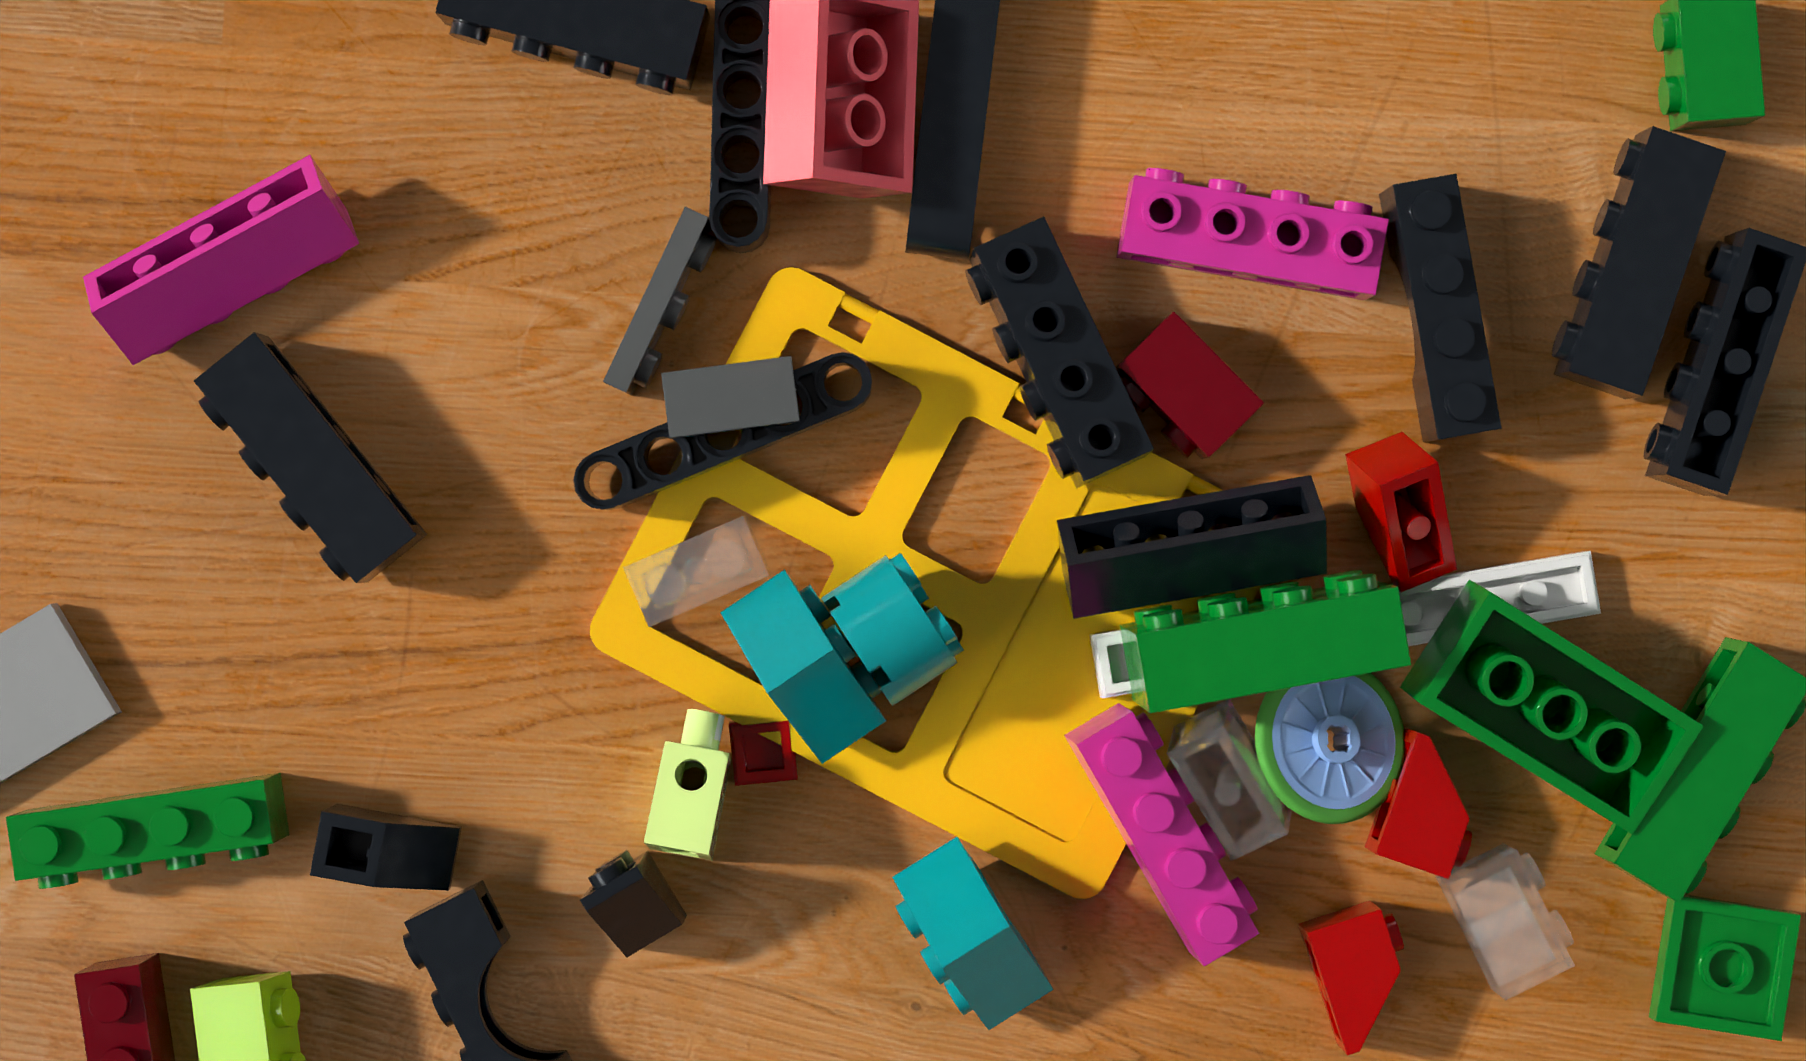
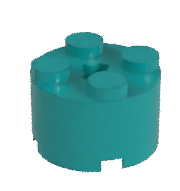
(891, 630)

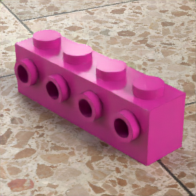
(1252, 236)
(220, 260)
(1162, 833)

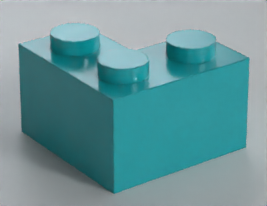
(805, 665)
(968, 936)

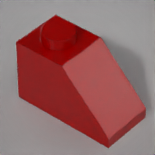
(1403, 509)
(1423, 814)
(1353, 967)

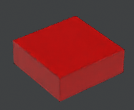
(759, 758)

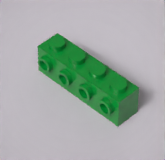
(1744, 708)
(148, 827)

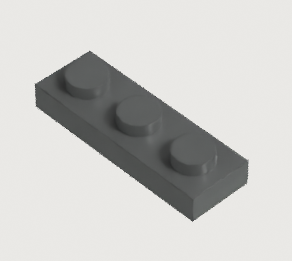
(661, 303)

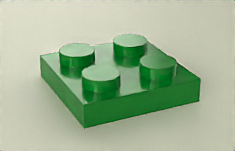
(1725, 967)

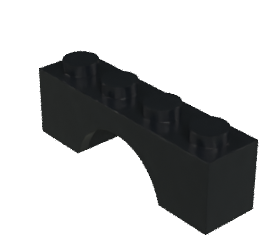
(1436, 267)
(457, 947)

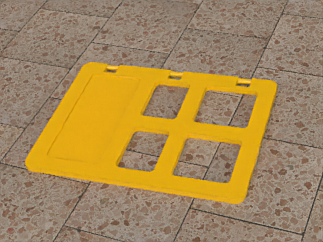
(992, 736)

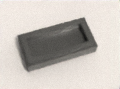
(730, 397)

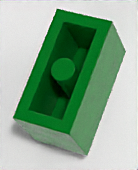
(1709, 63)

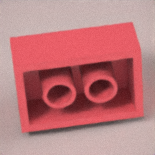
(841, 96)

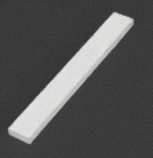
(1541, 588)

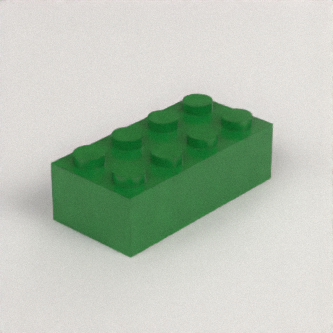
(1264, 643)
(1551, 707)

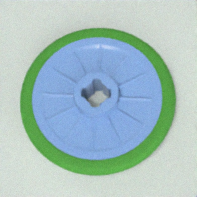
(1367, 746)

